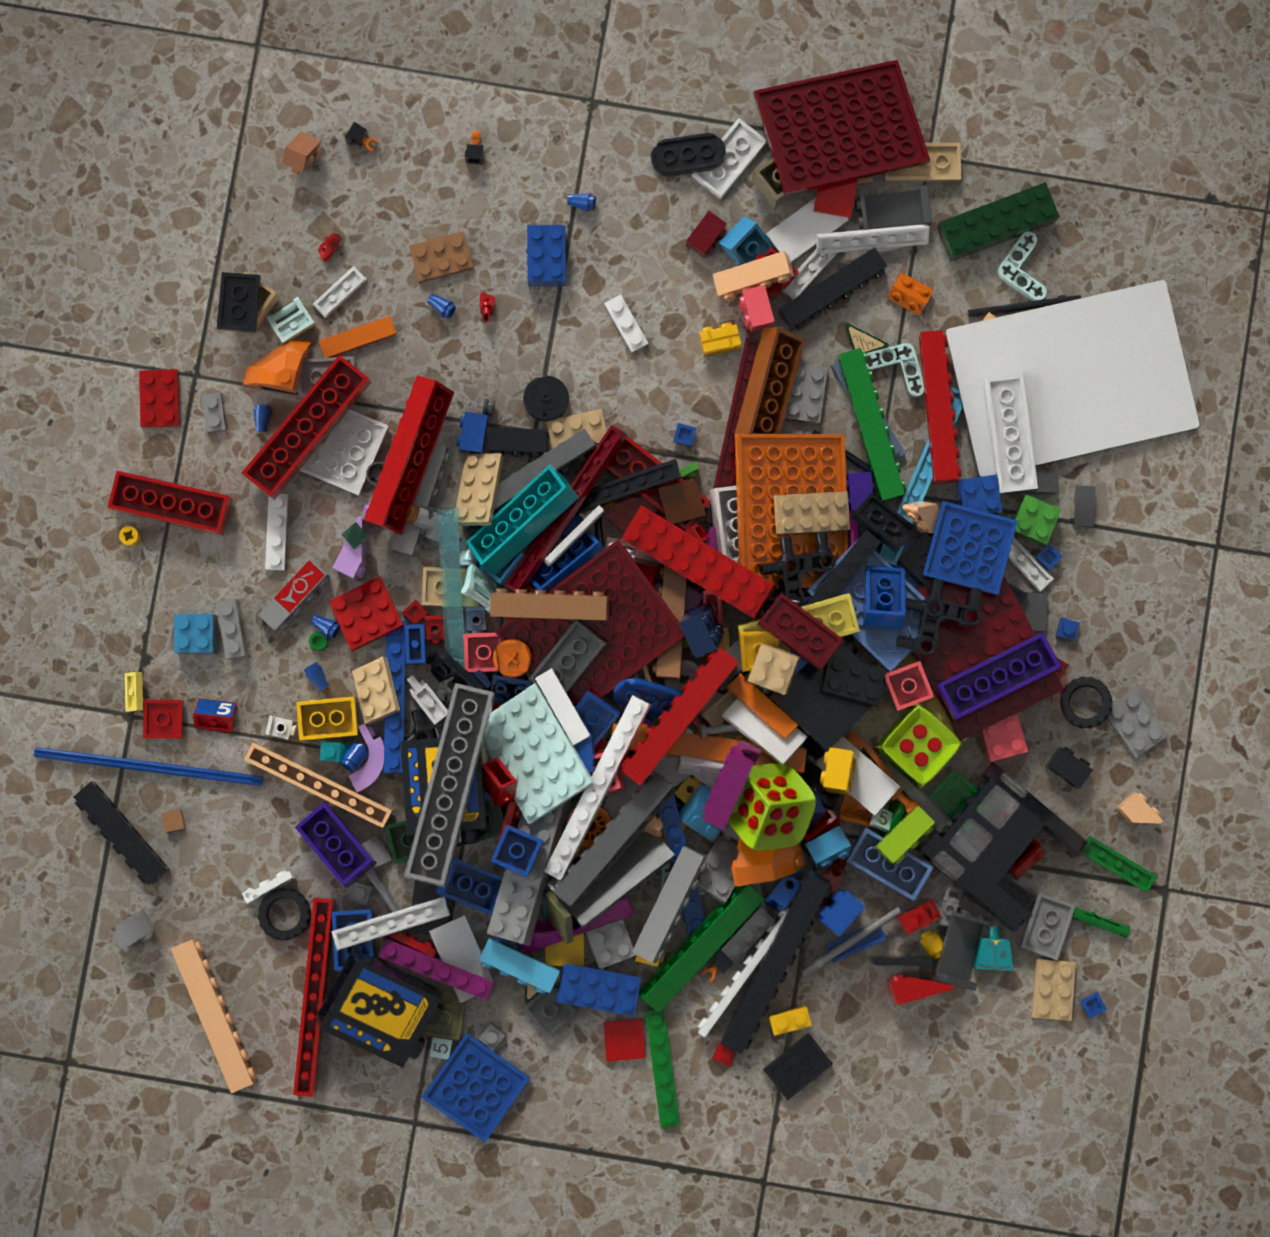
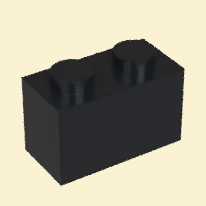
(1069, 767)

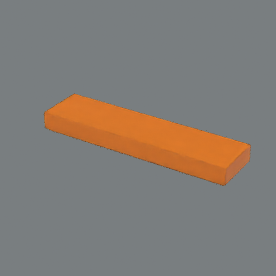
(357, 337)
(762, 706)

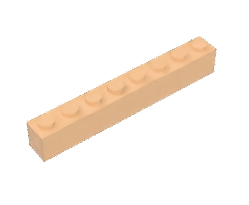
(319, 785)
(213, 1015)

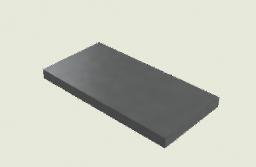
(636, 865)

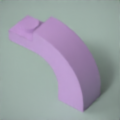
(374, 766)

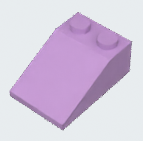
(351, 561)

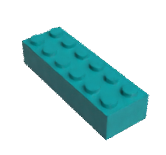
(522, 519)

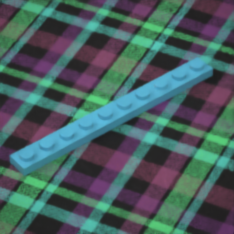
(919, 482)

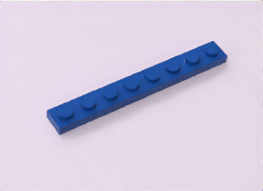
(395, 724)
(675, 840)

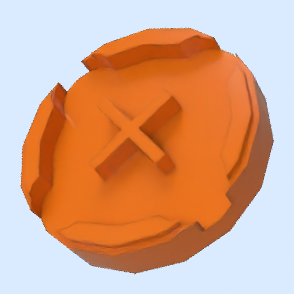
(512, 658)

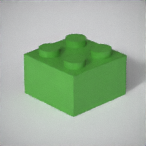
(1035, 520)

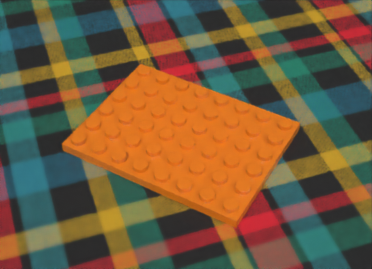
(784, 466)

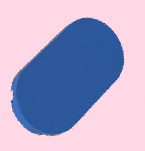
(652, 693)

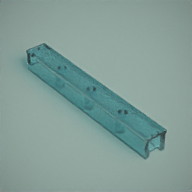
(451, 582)

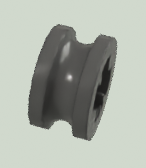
(488, 407)

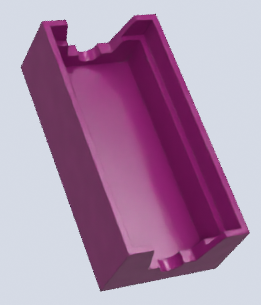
(730, 783)

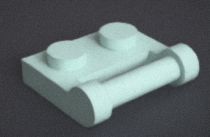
(293, 325)
(481, 582)

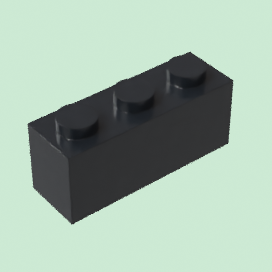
(518, 441)

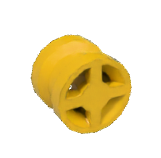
(133, 538)

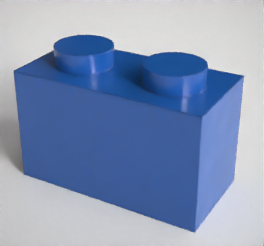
(473, 433)
(415, 644)

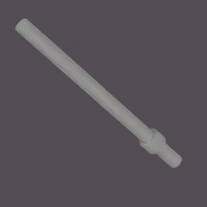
(819, 962)

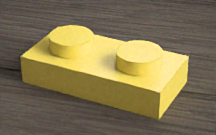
(134, 691)

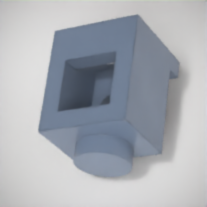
(472, 612)

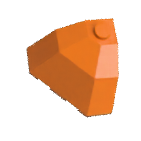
(279, 368)
(766, 865)

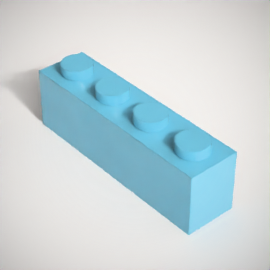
(519, 965)

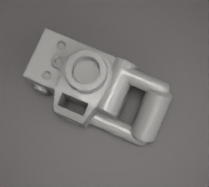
(950, 904)

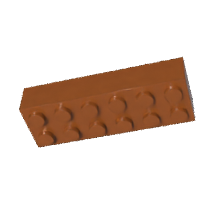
(770, 382)

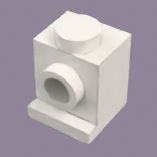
(289, 727)

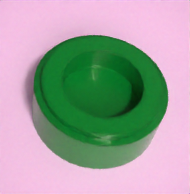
(318, 641)

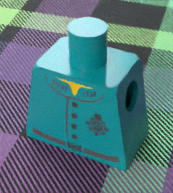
(993, 952)

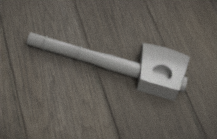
(380, 853)

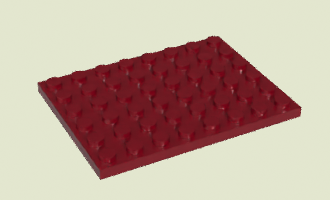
(841, 127)
(635, 633)
(962, 648)

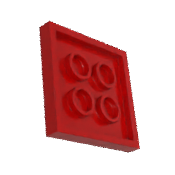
(366, 613)

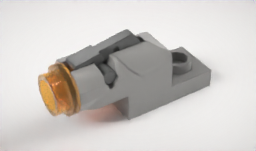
(427, 519)

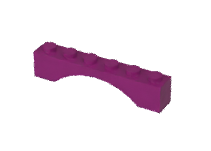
(546, 935)
(437, 969)

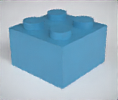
(195, 634)

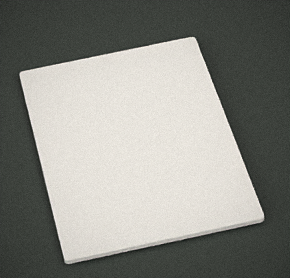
(1092, 371)

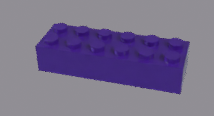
(998, 677)

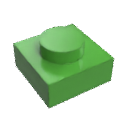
(689, 471)

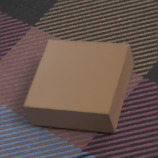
(173, 820)

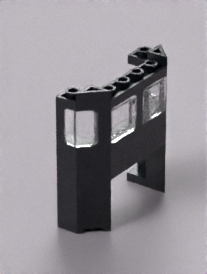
(991, 837)

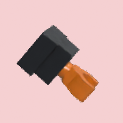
(358, 135)
(474, 151)
(721, 963)

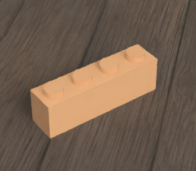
(753, 274)

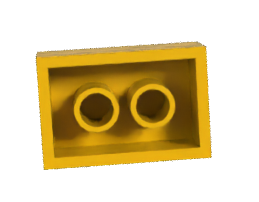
(328, 718)
(839, 771)

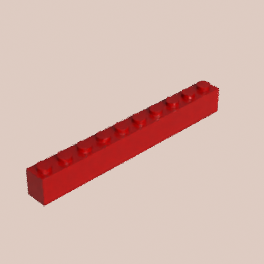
(314, 996)

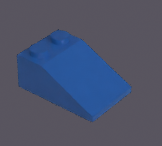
(884, 597)

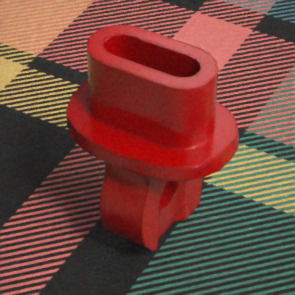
(329, 247)
(486, 306)

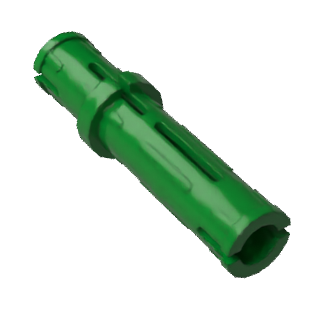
(1092, 919)

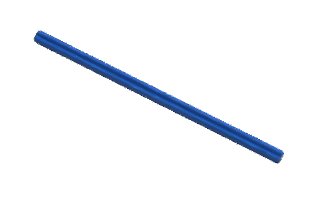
(148, 766)

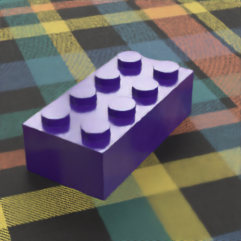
(335, 845)

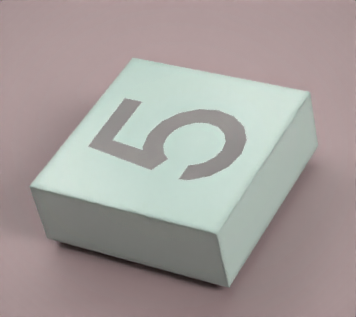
(882, 820)
(440, 1048)

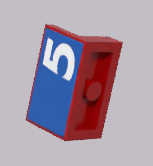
(214, 715)

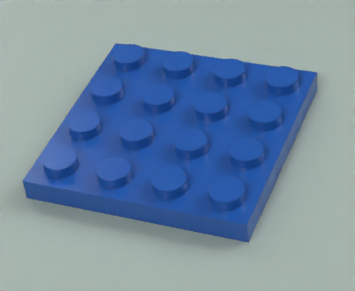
(970, 548)
(475, 1087)

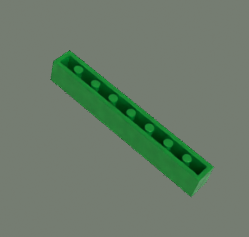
(870, 425)
(700, 946)

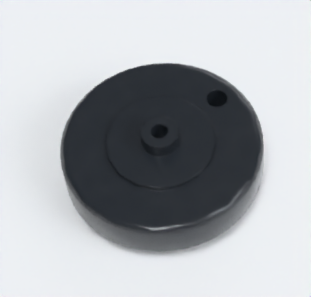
(546, 398)

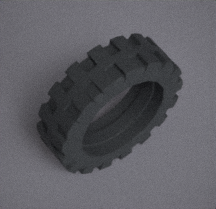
(1091, 683)
(264, 912)

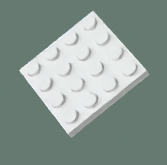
(347, 452)

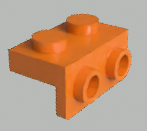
(910, 293)
(854, 812)

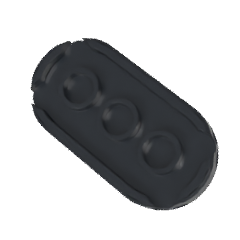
(688, 154)
(445, 667)

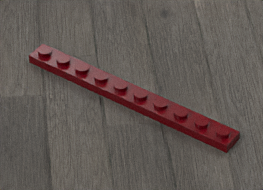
(727, 463)
(582, 486)

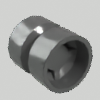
(373, 472)

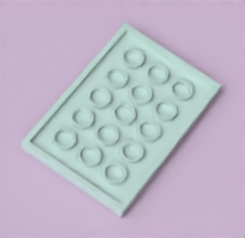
(536, 753)

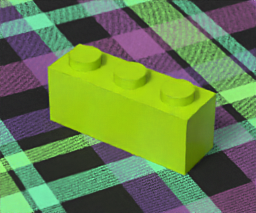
(905, 835)

